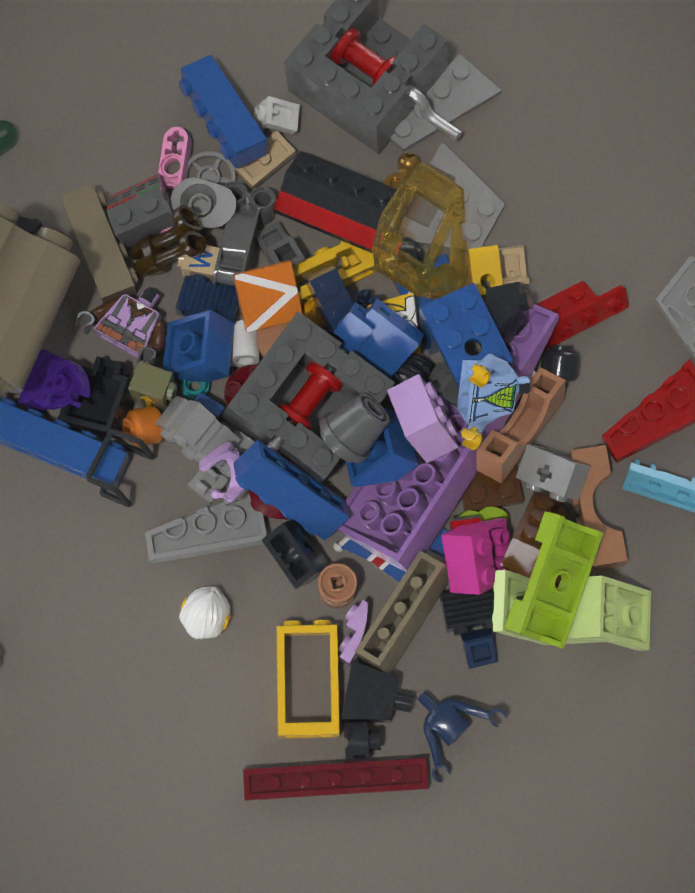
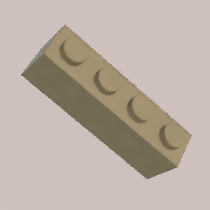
(98, 243)
(403, 613)

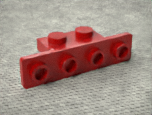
(582, 309)

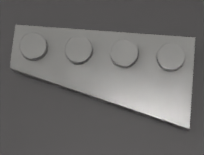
(452, 96)
(207, 532)

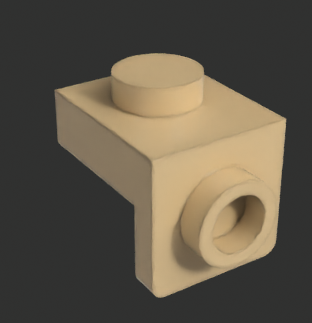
(513, 265)

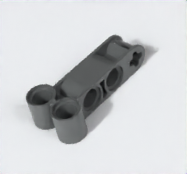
(242, 230)

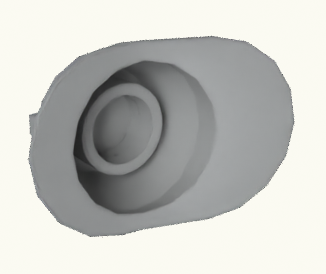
(210, 201)

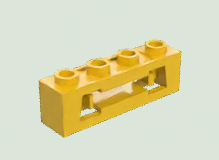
(355, 261)

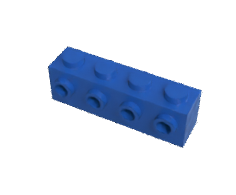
(223, 112)
(290, 490)

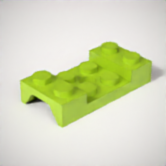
(546, 610)

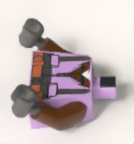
(129, 325)

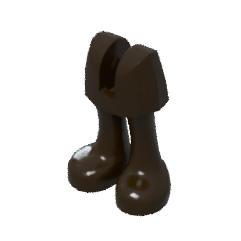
(151, 253)

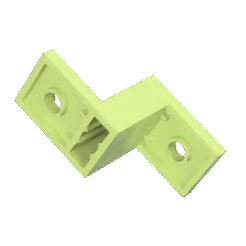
(606, 612)

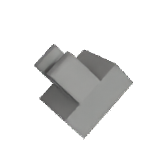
(205, 482)

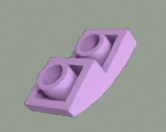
(356, 625)

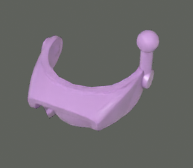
(227, 452)

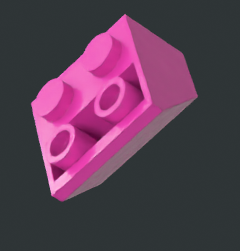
(475, 554)

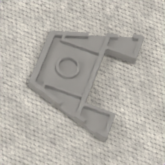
(480, 203)
(678, 304)

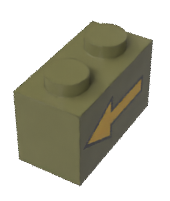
(152, 387)

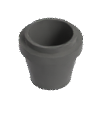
(354, 428)

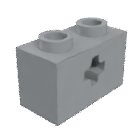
(567, 474)

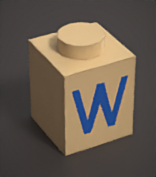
(202, 264)

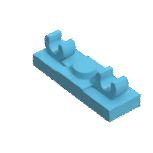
(660, 486)

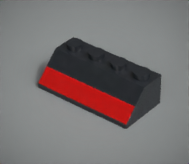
(333, 200)

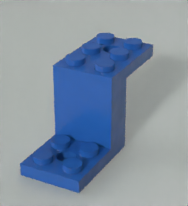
(454, 322)

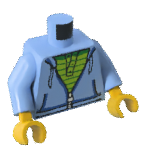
(486, 393)

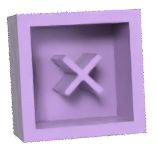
(423, 418)

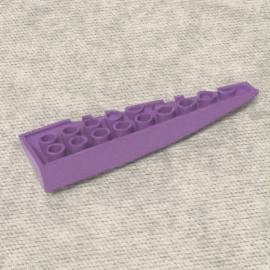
(407, 514)

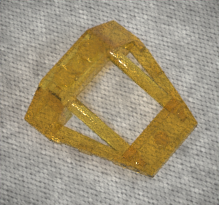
(403, 268)

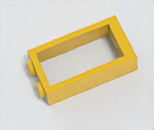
(310, 729)

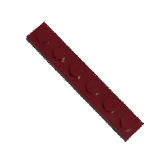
(335, 779)

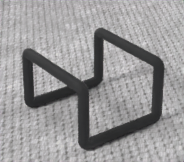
(145, 452)

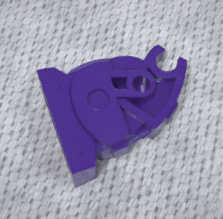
(54, 383)

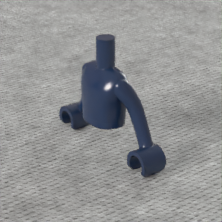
(449, 724)

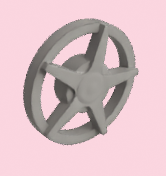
(210, 172)

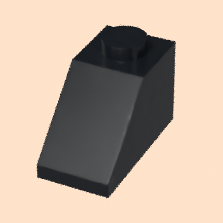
(509, 308)

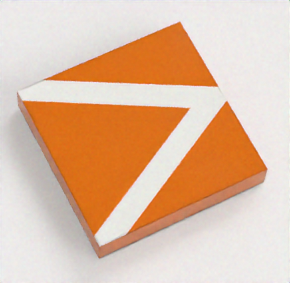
(267, 295)

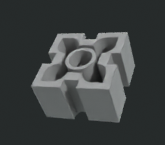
(194, 429)

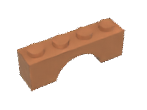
(505, 448)
(612, 546)

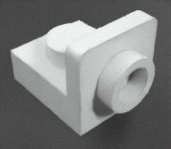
(277, 115)

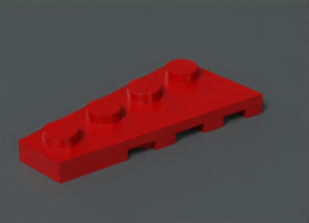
(656, 418)

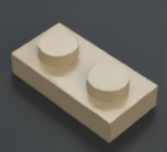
(277, 154)

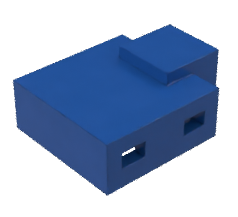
(378, 336)

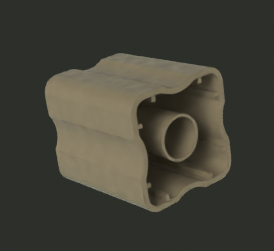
(32, 288)

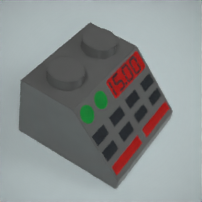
(140, 210)

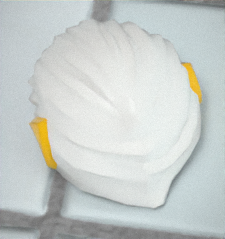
(205, 613)

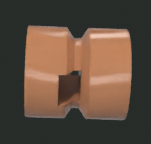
(337, 586)

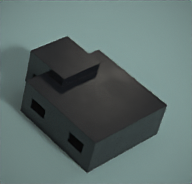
(107, 402)

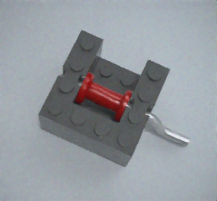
(367, 72)
(295, 388)

